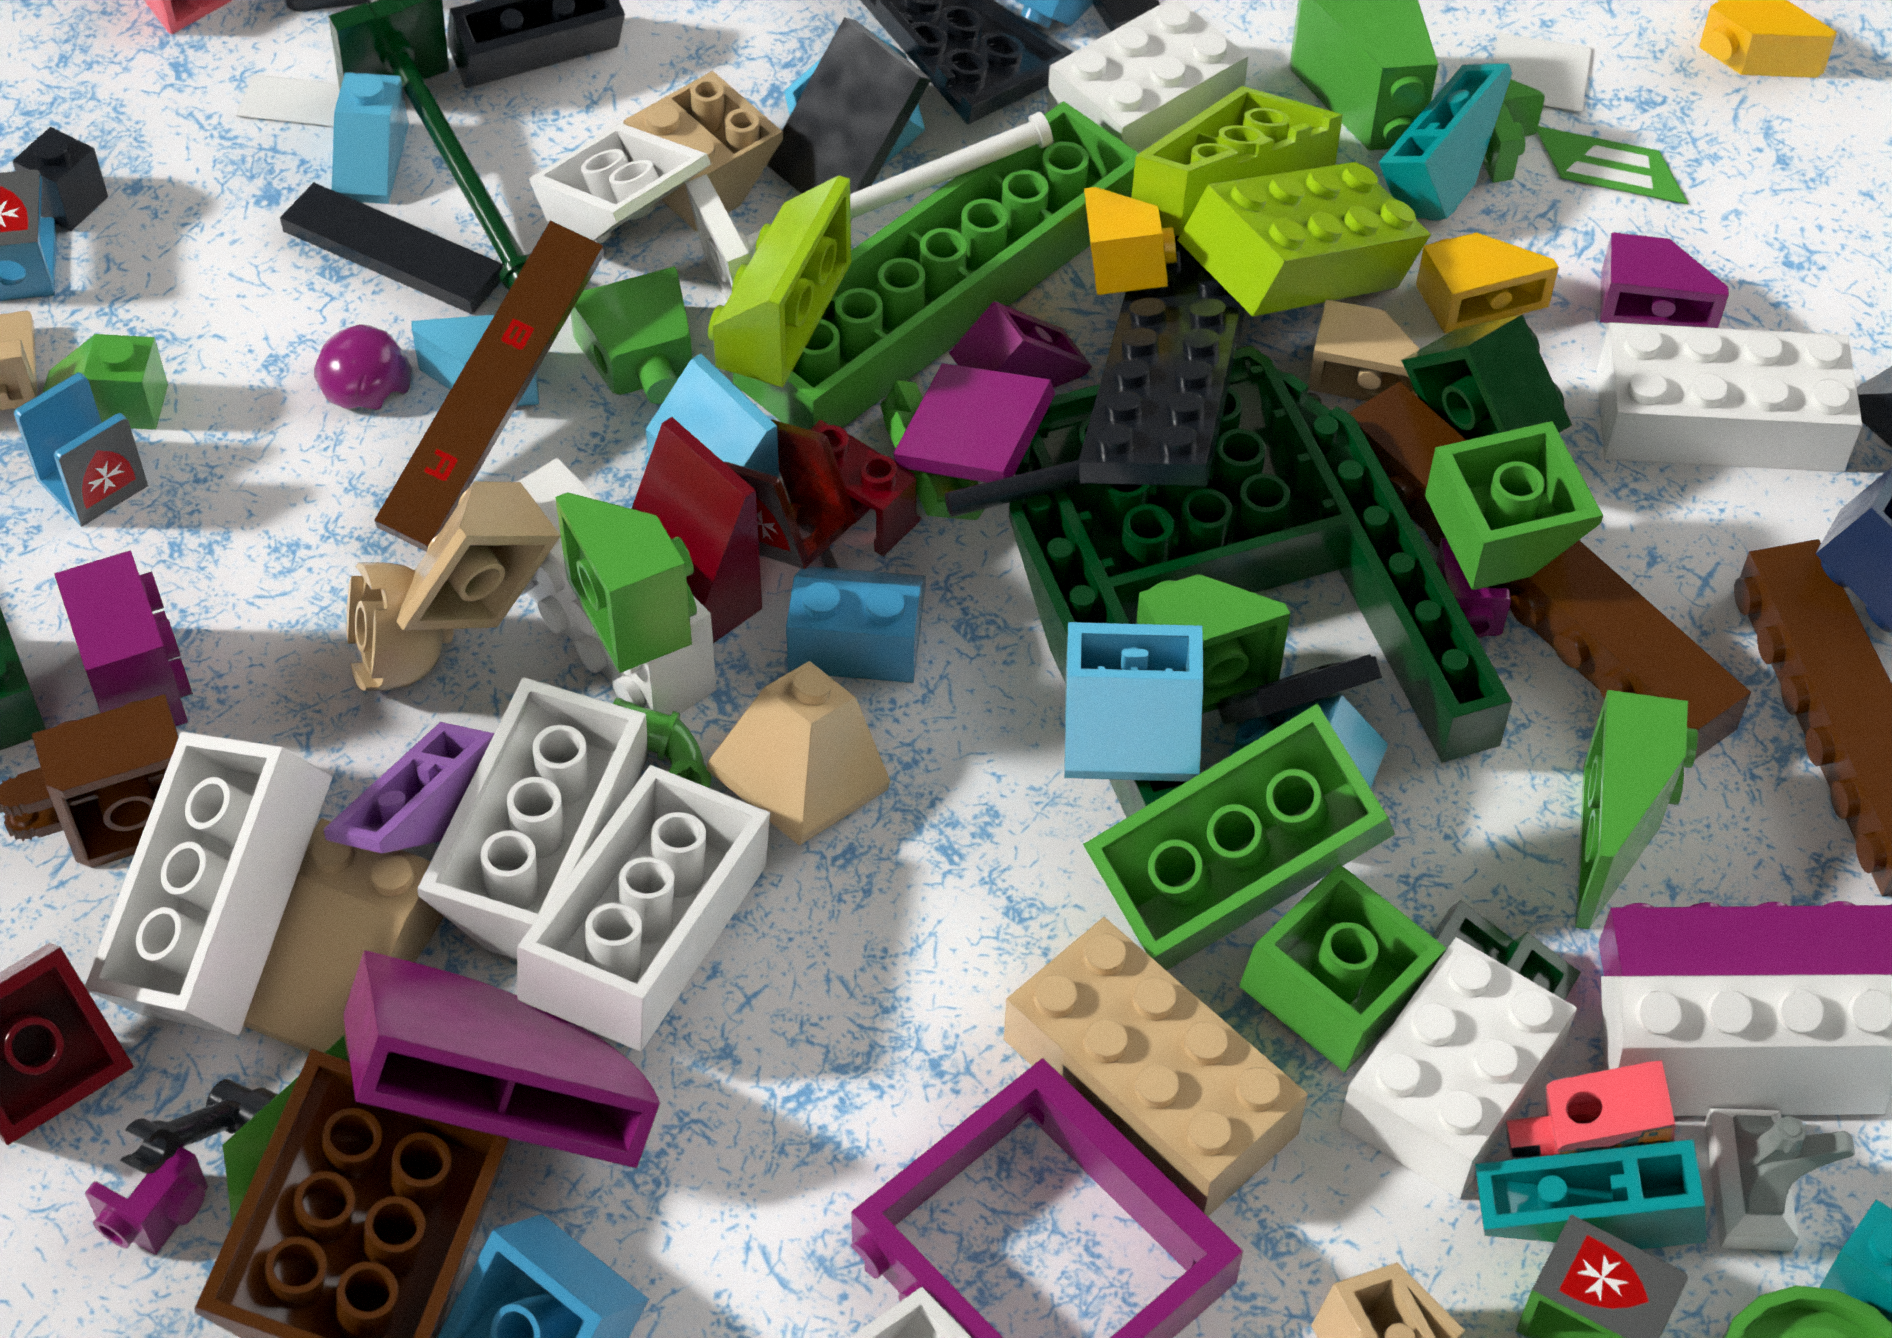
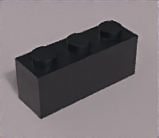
(519, 36)

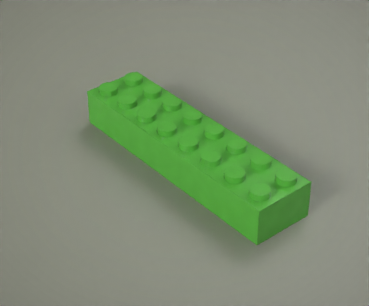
(943, 265)

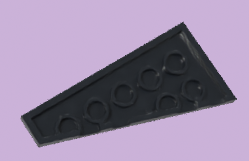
(971, 50)

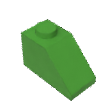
(122, 374)

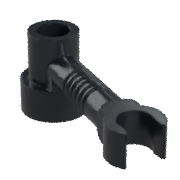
(226, 1110)

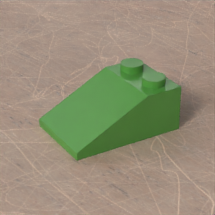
(1626, 788)

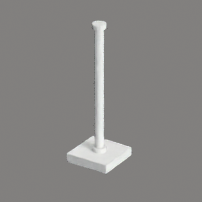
(728, 249)

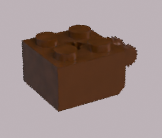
(94, 781)

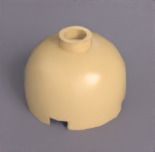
(388, 653)

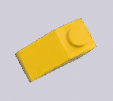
(1767, 38)
(1127, 242)
(1482, 280)

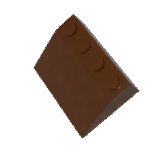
(352, 1219)

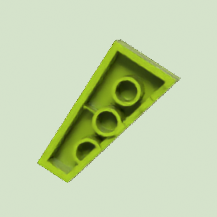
(1230, 141)

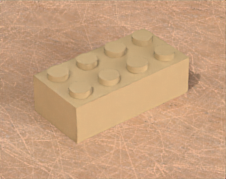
(1156, 1064)

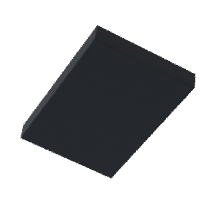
(849, 112)

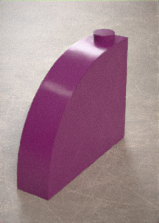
(491, 1063)

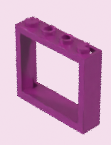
(1103, 1154)

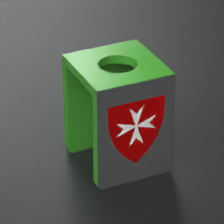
(1600, 1288)

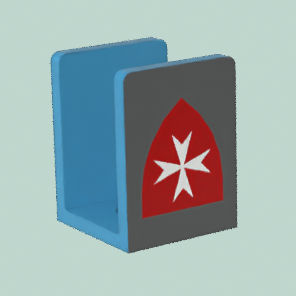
(25, 238)
(75, 455)

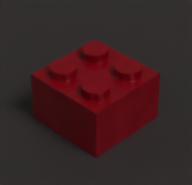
(50, 1042)

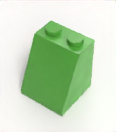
(1366, 63)

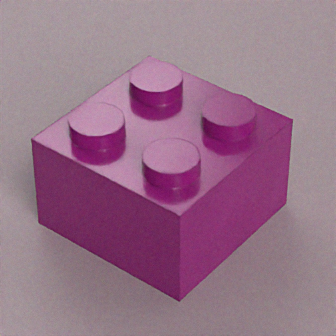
(119, 636)

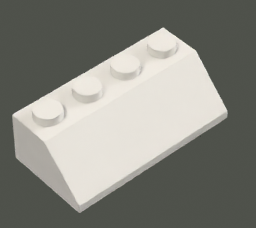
(533, 810)
(1756, 1040)

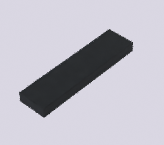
(392, 248)

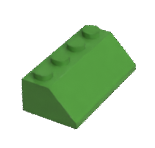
(1239, 838)

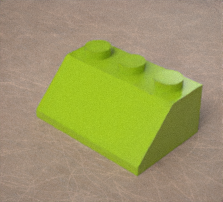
(785, 285)

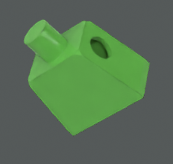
(635, 333)

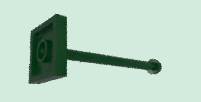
(411, 43)

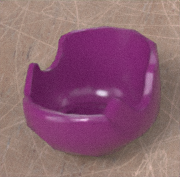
(361, 368)

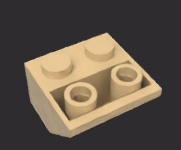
(724, 126)

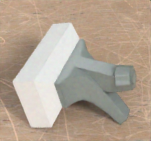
(1752, 1172)

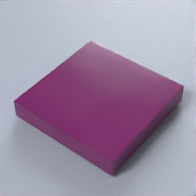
(974, 423)

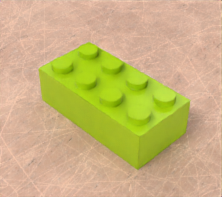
(1303, 237)

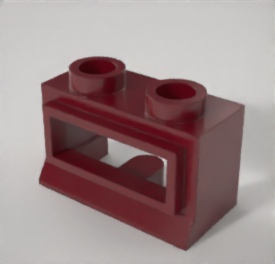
(874, 484)

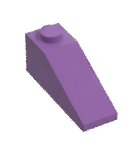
(415, 795)

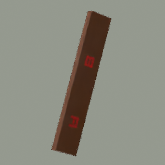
(490, 386)

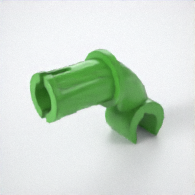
(673, 740)

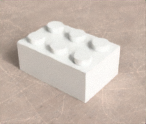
(1149, 74)
(1456, 1067)

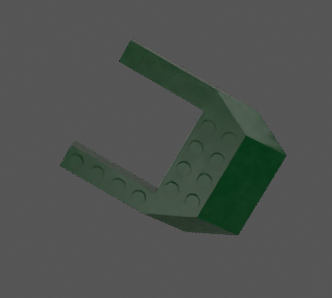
(1282, 503)

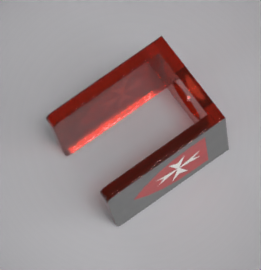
(814, 495)

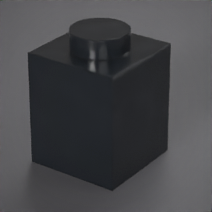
(69, 176)

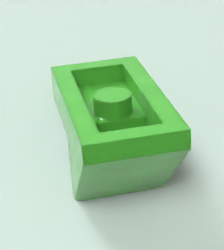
(1516, 119)

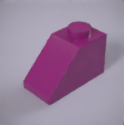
(1658, 285)
(1020, 345)

